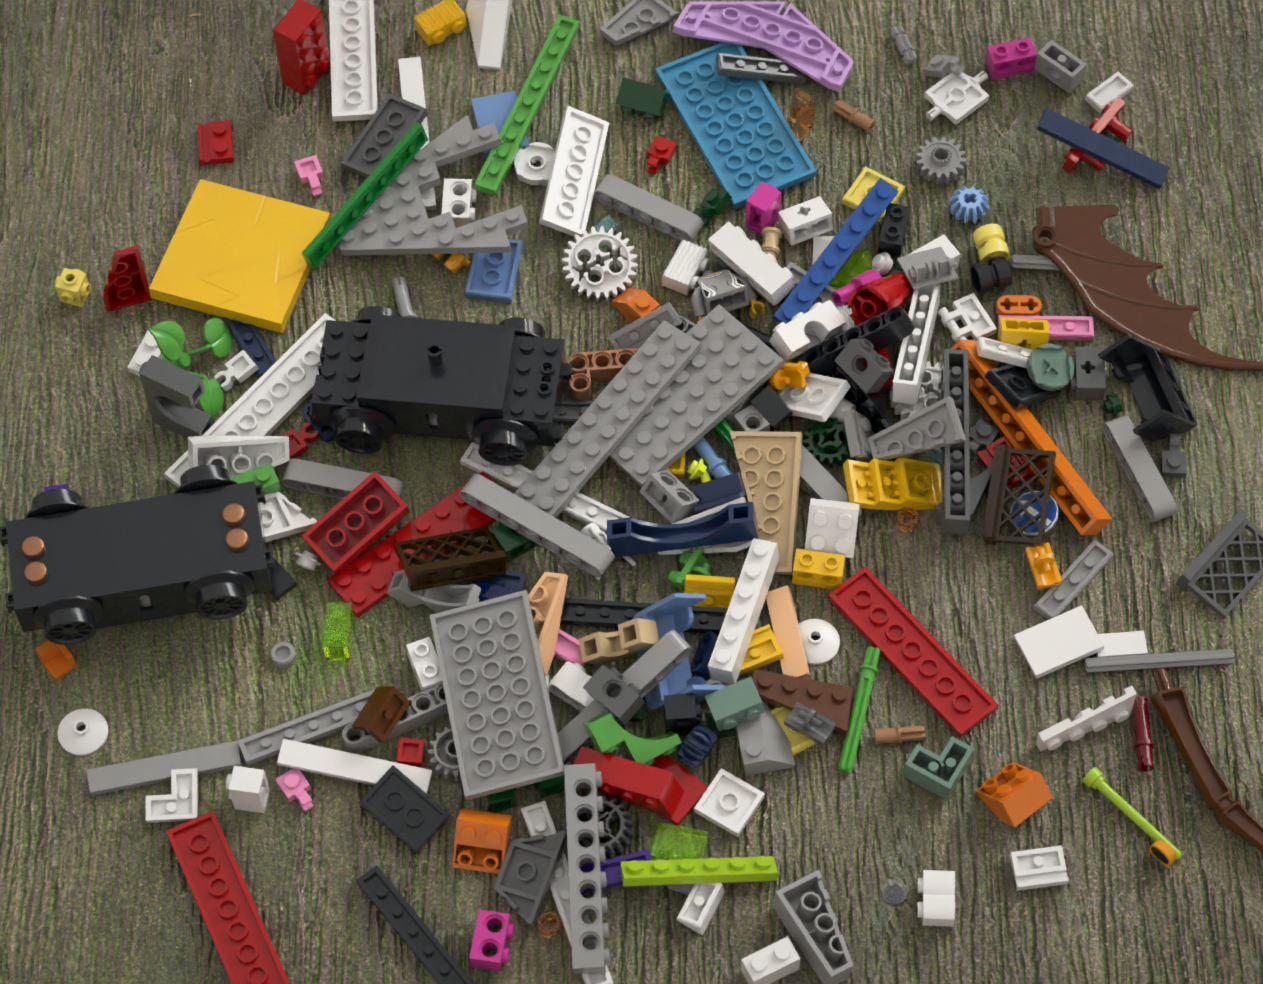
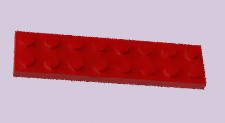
(370, 575)
(913, 652)
(225, 902)

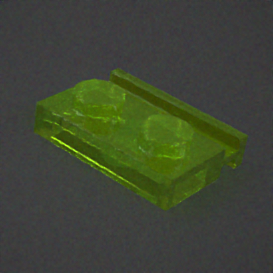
(678, 842)

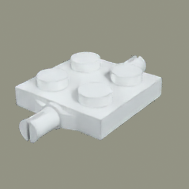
(956, 96)

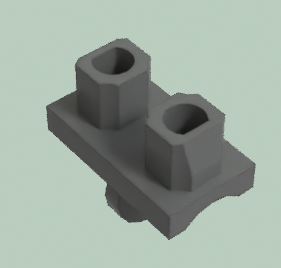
(810, 723)

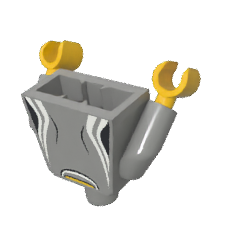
(725, 290)

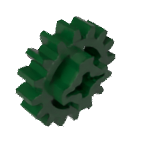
(828, 442)

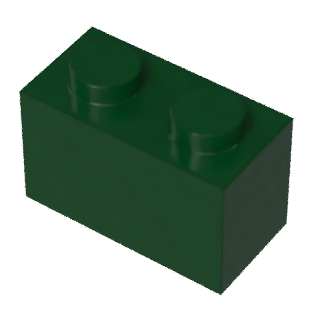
(642, 97)

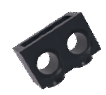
(894, 230)
(681, 713)

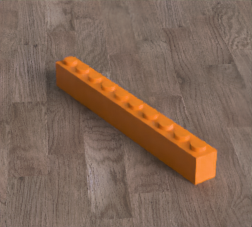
(1026, 433)

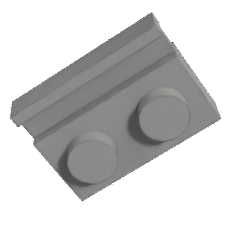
(857, 432)

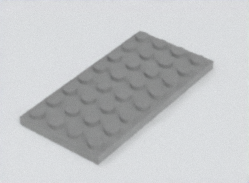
(702, 395)
(497, 695)

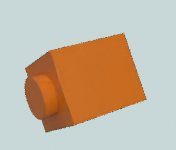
(634, 303)

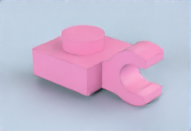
(310, 171)
(295, 786)

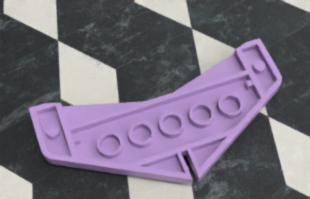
(762, 26)

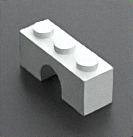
(821, 319)

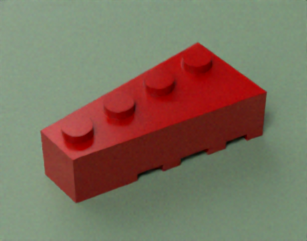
(634, 782)

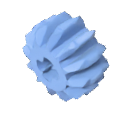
(969, 204)

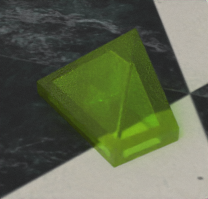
(856, 264)

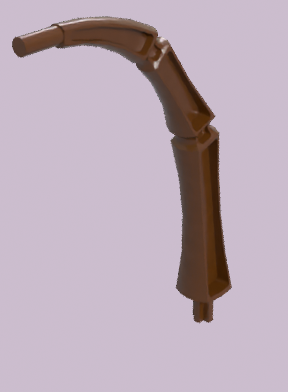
(1177, 716)

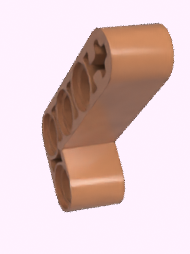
(592, 372)

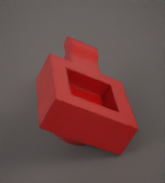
(660, 152)

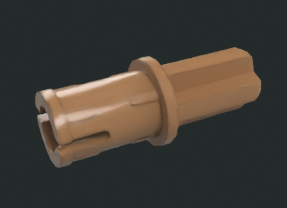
(854, 115)
(898, 734)

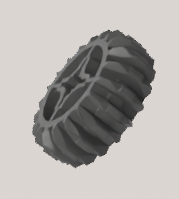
(612, 813)

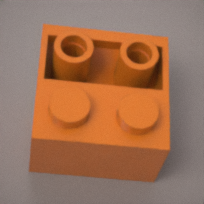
(1014, 793)
(481, 840)

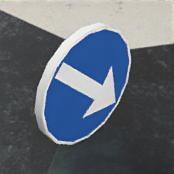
(1034, 509)

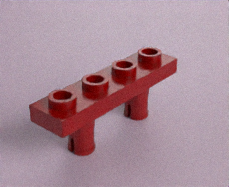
(1106, 122)

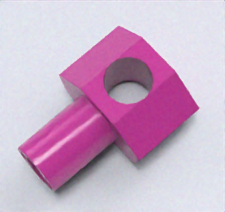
(842, 294)

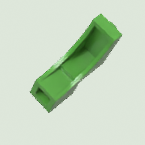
(607, 733)

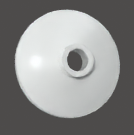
(819, 650)
(85, 741)

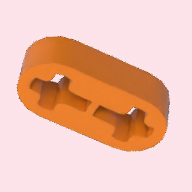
(1018, 305)

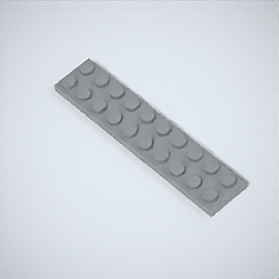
(609, 419)

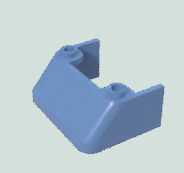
(675, 614)

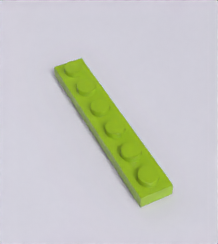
(698, 871)

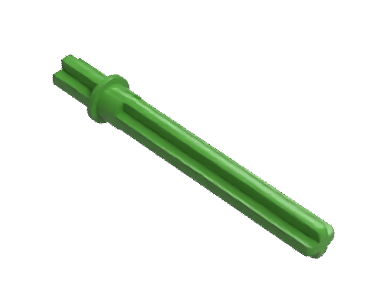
(866, 680)

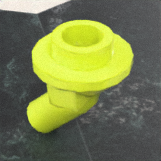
(698, 470)

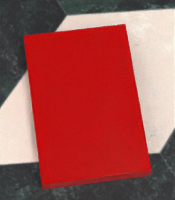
(692, 787)

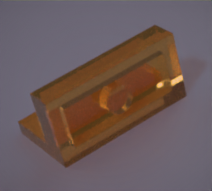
(802, 112)

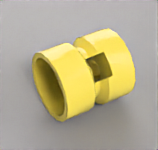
(990, 242)

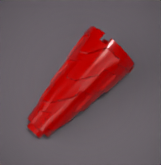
(879, 296)

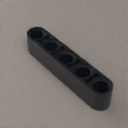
(879, 330)

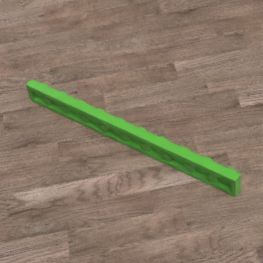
(527, 105)

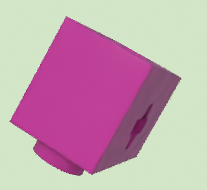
(762, 207)

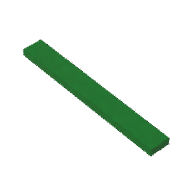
(365, 196)

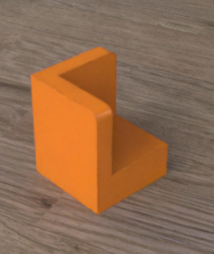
(56, 658)

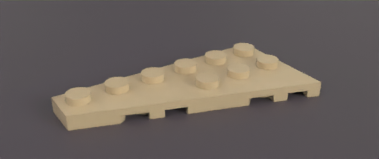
(771, 480)

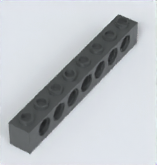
(955, 457)

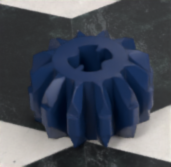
(697, 746)

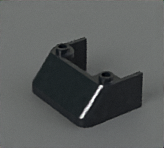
(1153, 387)

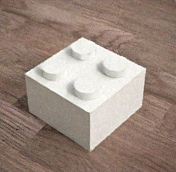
(832, 527)

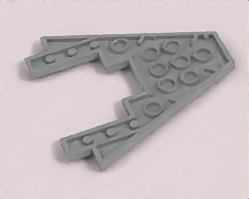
(399, 219)

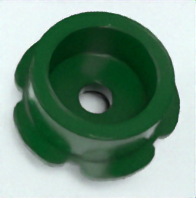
(1112, 404)

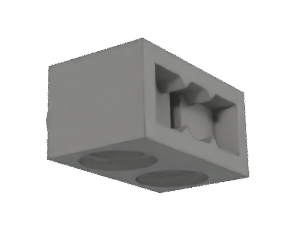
(669, 496)

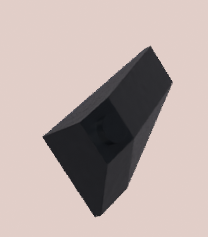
(866, 403)

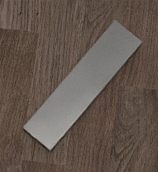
(1074, 580)

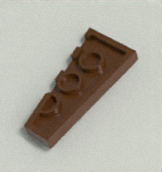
(784, 690)

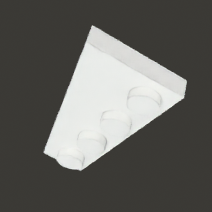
(1087, 721)

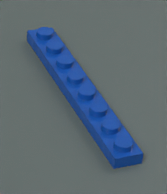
(837, 251)

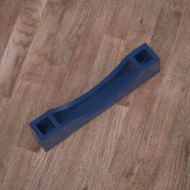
(636, 537)

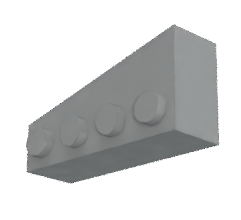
(814, 927)

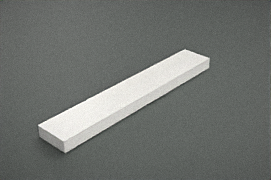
(345, 764)

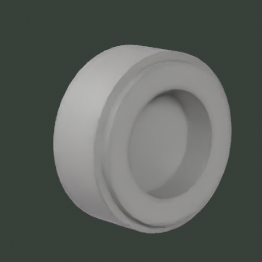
(283, 654)

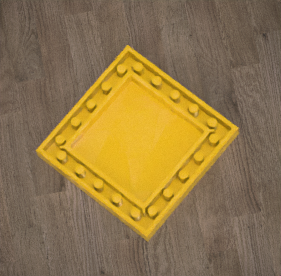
(238, 256)

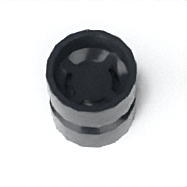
(987, 276)

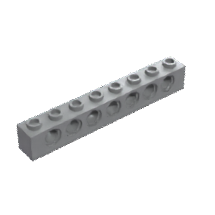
(578, 777)

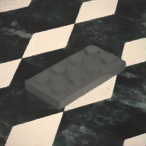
(382, 134)

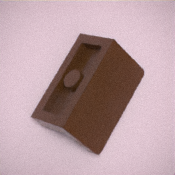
(381, 712)

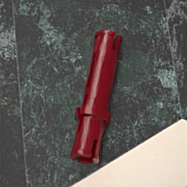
(1143, 742)

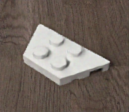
(282, 517)

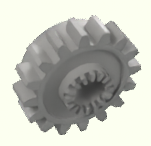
(940, 160)
(441, 755)

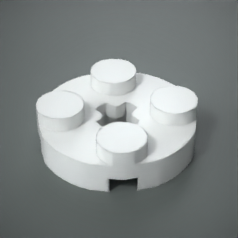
(527, 172)

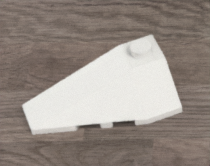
(238, 453)

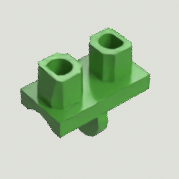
(694, 564)

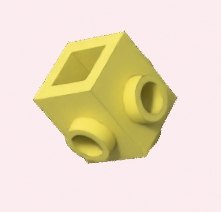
(72, 287)

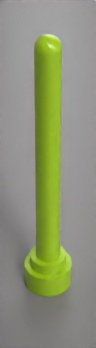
(1095, 780)

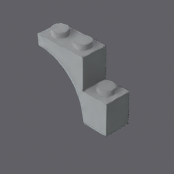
(436, 598)

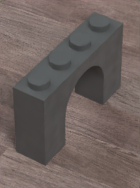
(172, 397)

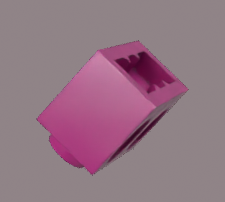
(1010, 58)
(486, 940)

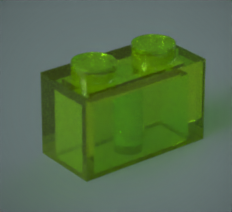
(338, 631)

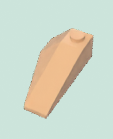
(546, 607)

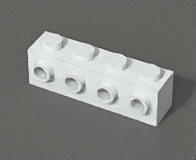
(752, 263)

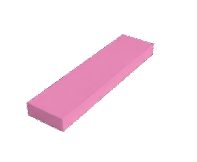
(1064, 327)

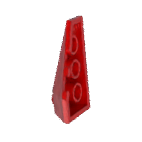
(126, 280)

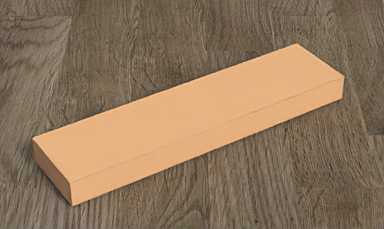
(787, 632)

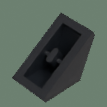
(772, 406)

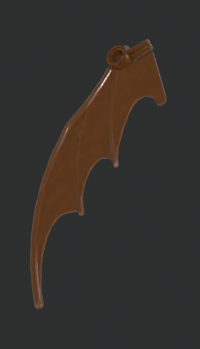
(1117, 288)

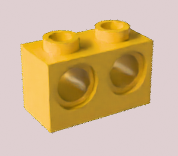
(818, 569)

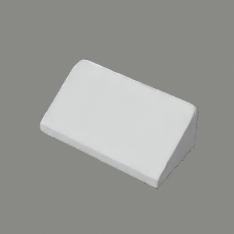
(701, 906)

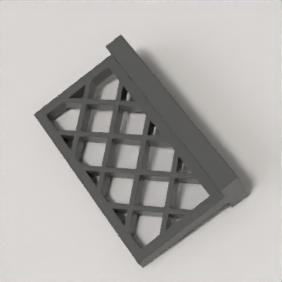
(1211, 554)

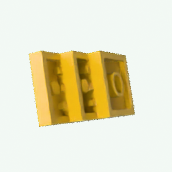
(893, 484)

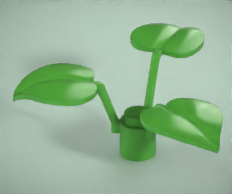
(170, 339)

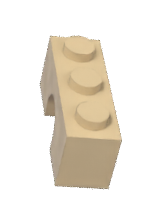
(630, 639)

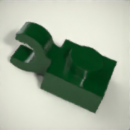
(712, 204)

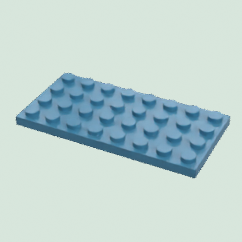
(735, 125)

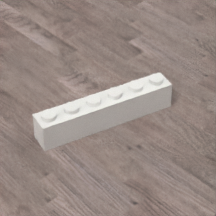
(916, 346)
(744, 611)

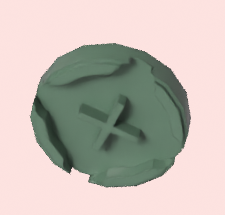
(1050, 367)

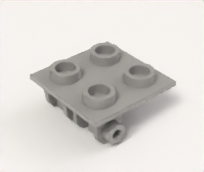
(928, 268)

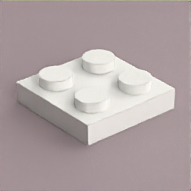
(729, 802)

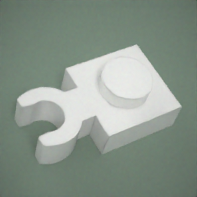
(239, 369)

